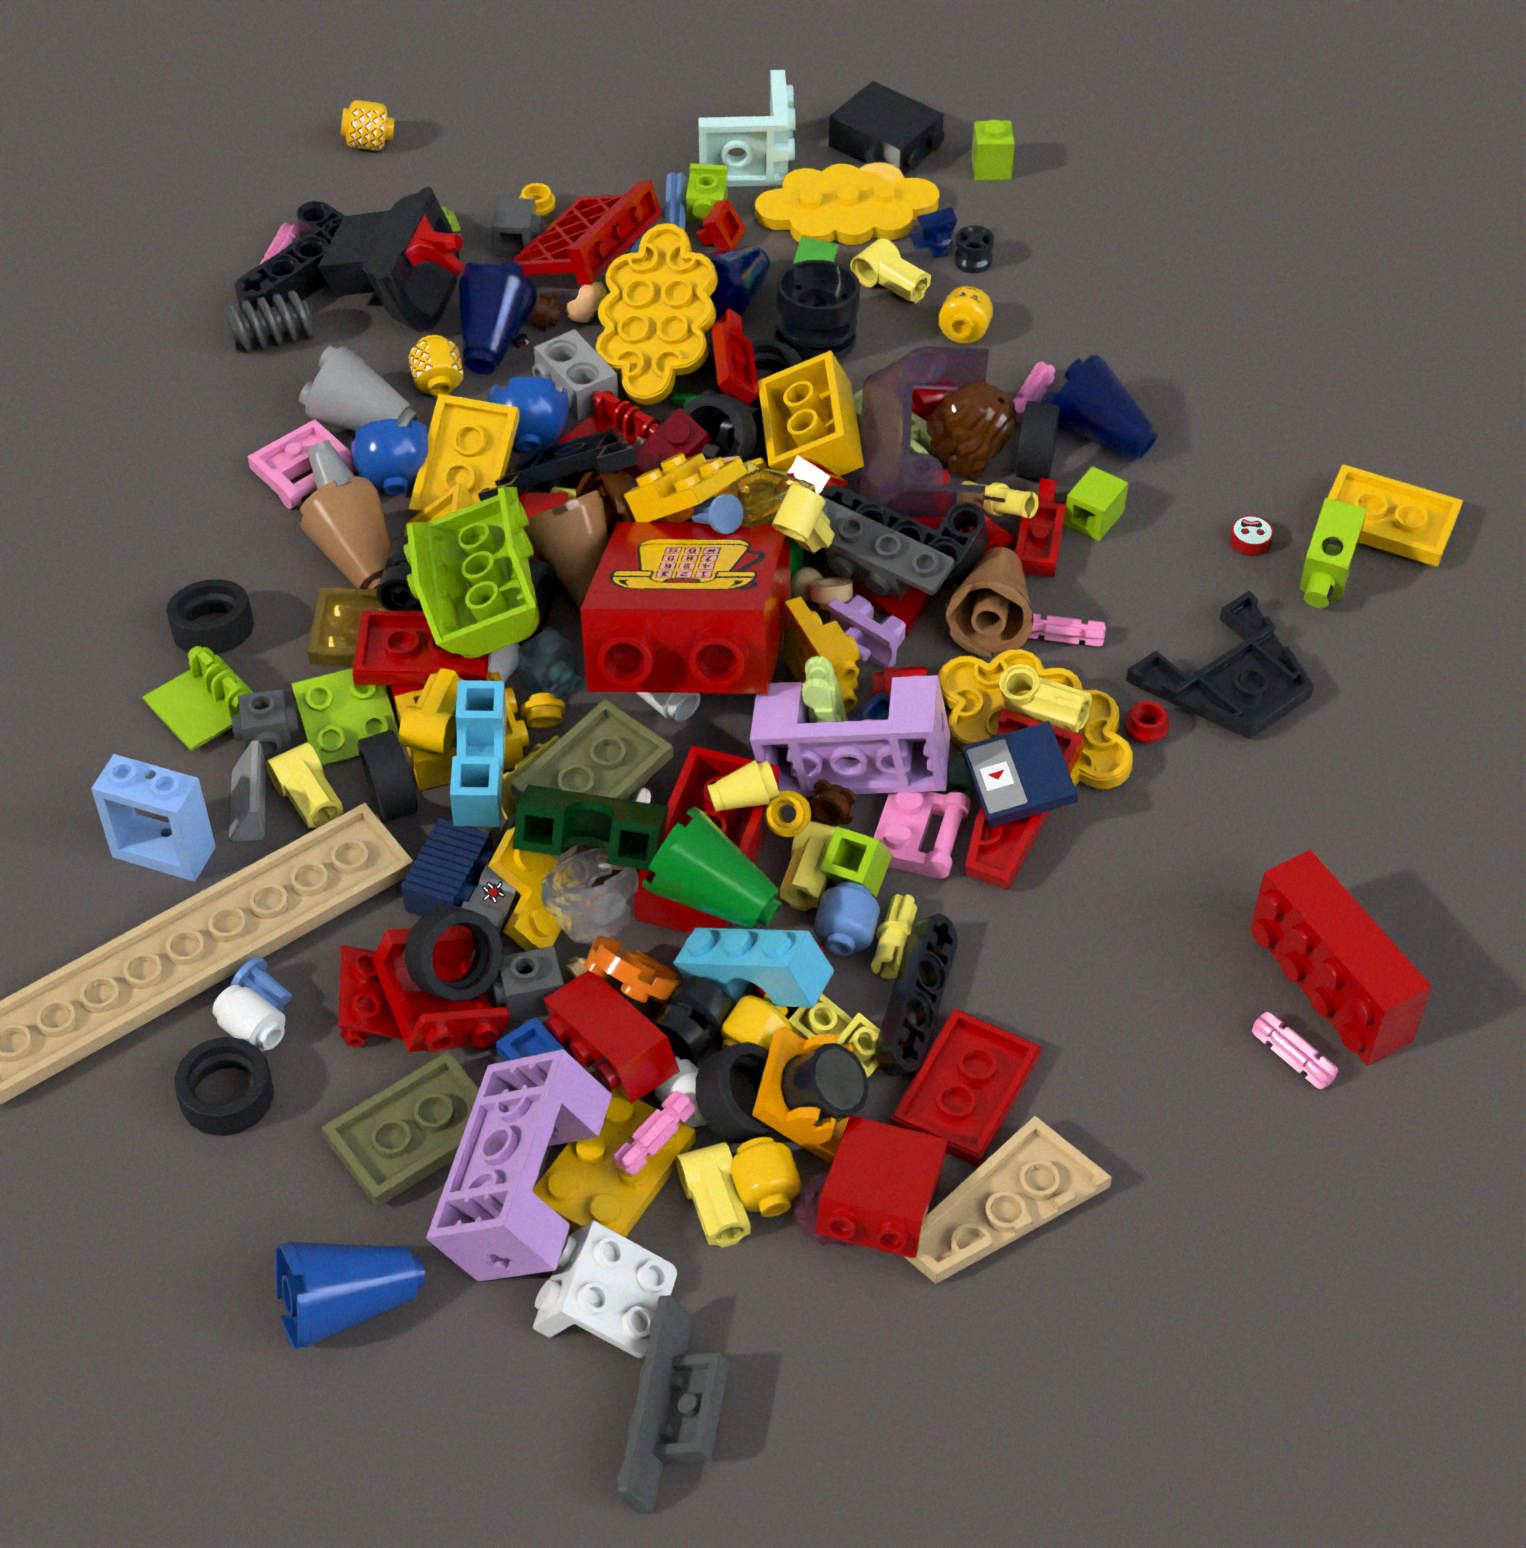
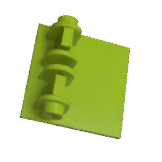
(200, 700)
(341, 713)

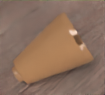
(349, 529)
(572, 541)
(991, 605)

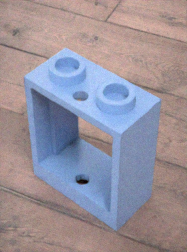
(171, 847)

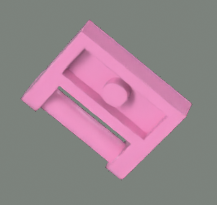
(289, 458)
(906, 824)

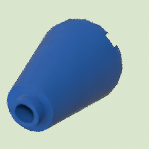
(341, 1286)

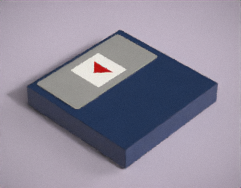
(1020, 774)

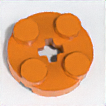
(639, 972)

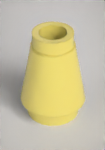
(744, 787)

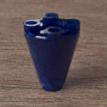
(739, 278)
(492, 311)
(1102, 409)

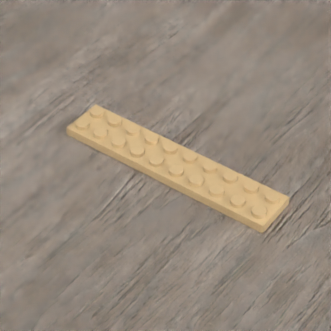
(194, 946)

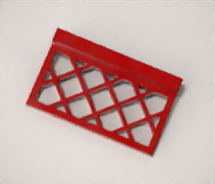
(591, 234)

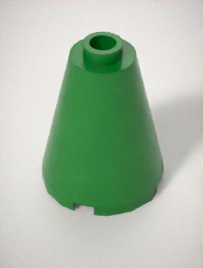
(712, 875)

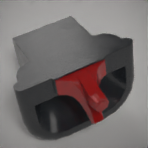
(400, 255)

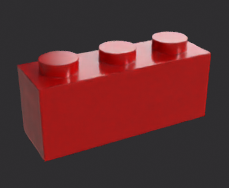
(610, 1036)

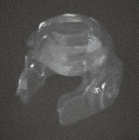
(586, 909)

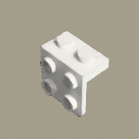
(605, 1289)

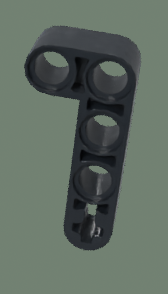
(297, 264)
(962, 547)

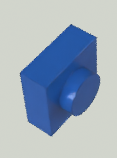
(527, 1041)

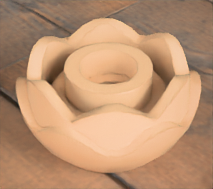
(586, 304)

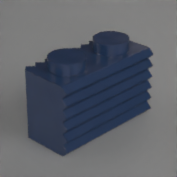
(447, 867)

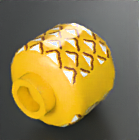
(366, 125)
(436, 365)

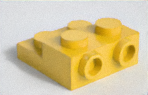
(680, 485)
(809, 638)

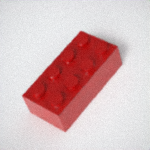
(743, 826)
(1339, 957)

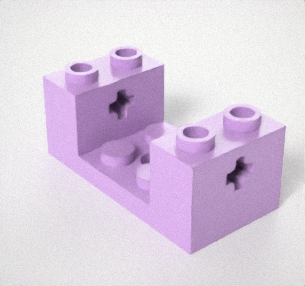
(891, 754)
(487, 1208)

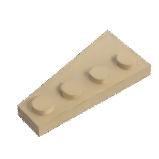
(1006, 1197)

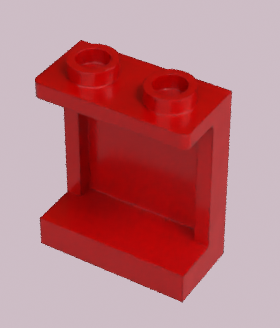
(428, 1020)
(881, 1186)

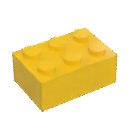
(811, 415)

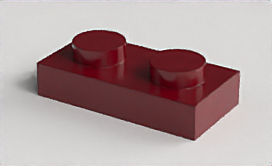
(673, 437)

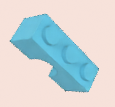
(480, 754)
(780, 962)

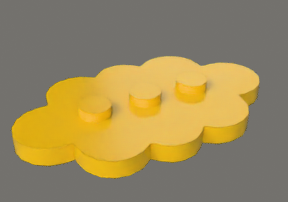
(847, 203)
(657, 313)
(975, 697)

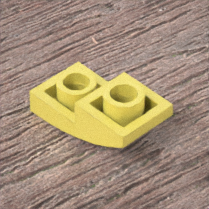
(830, 1019)

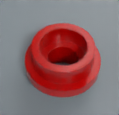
(1147, 722)

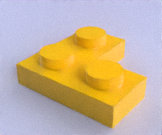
(530, 921)

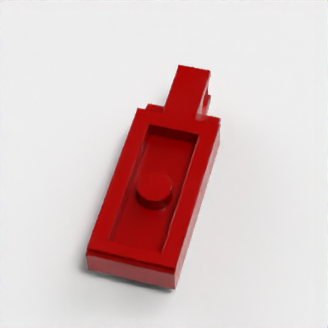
(734, 358)
(1041, 535)

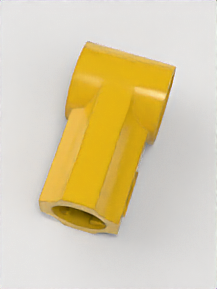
(432, 720)

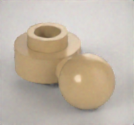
(813, 587)

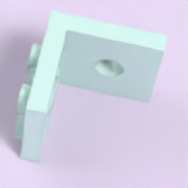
(764, 138)

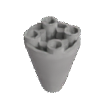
(352, 393)

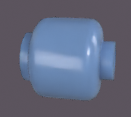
(847, 918)

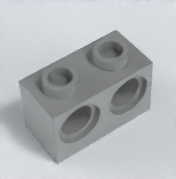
(577, 368)

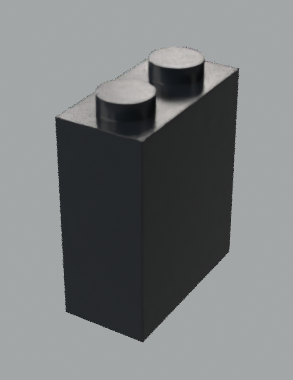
(886, 128)

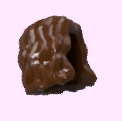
(972, 427)

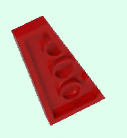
(1000, 851)

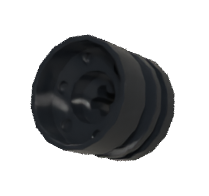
(817, 308)

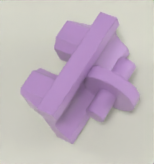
(874, 640)

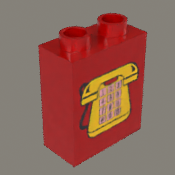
(686, 609)

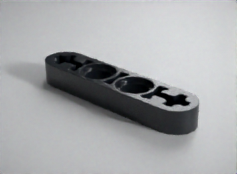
(900, 1042)

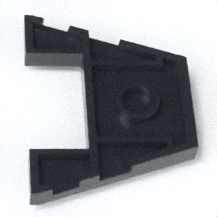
(598, 451)
(1242, 687)

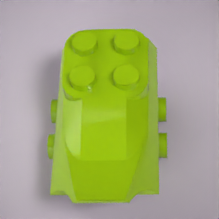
(475, 575)

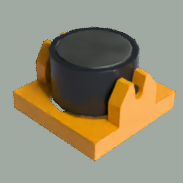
(819, 1087)

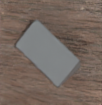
(248, 795)

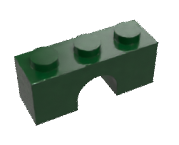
(559, 818)

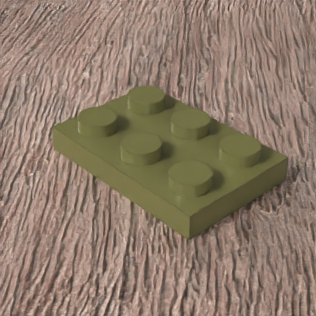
(599, 756)
(405, 1129)

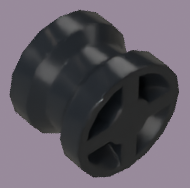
(974, 249)

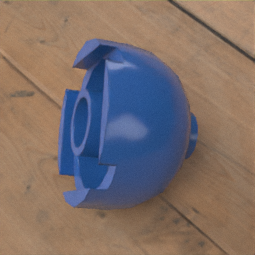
(541, 410)
(390, 454)

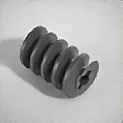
(269, 320)

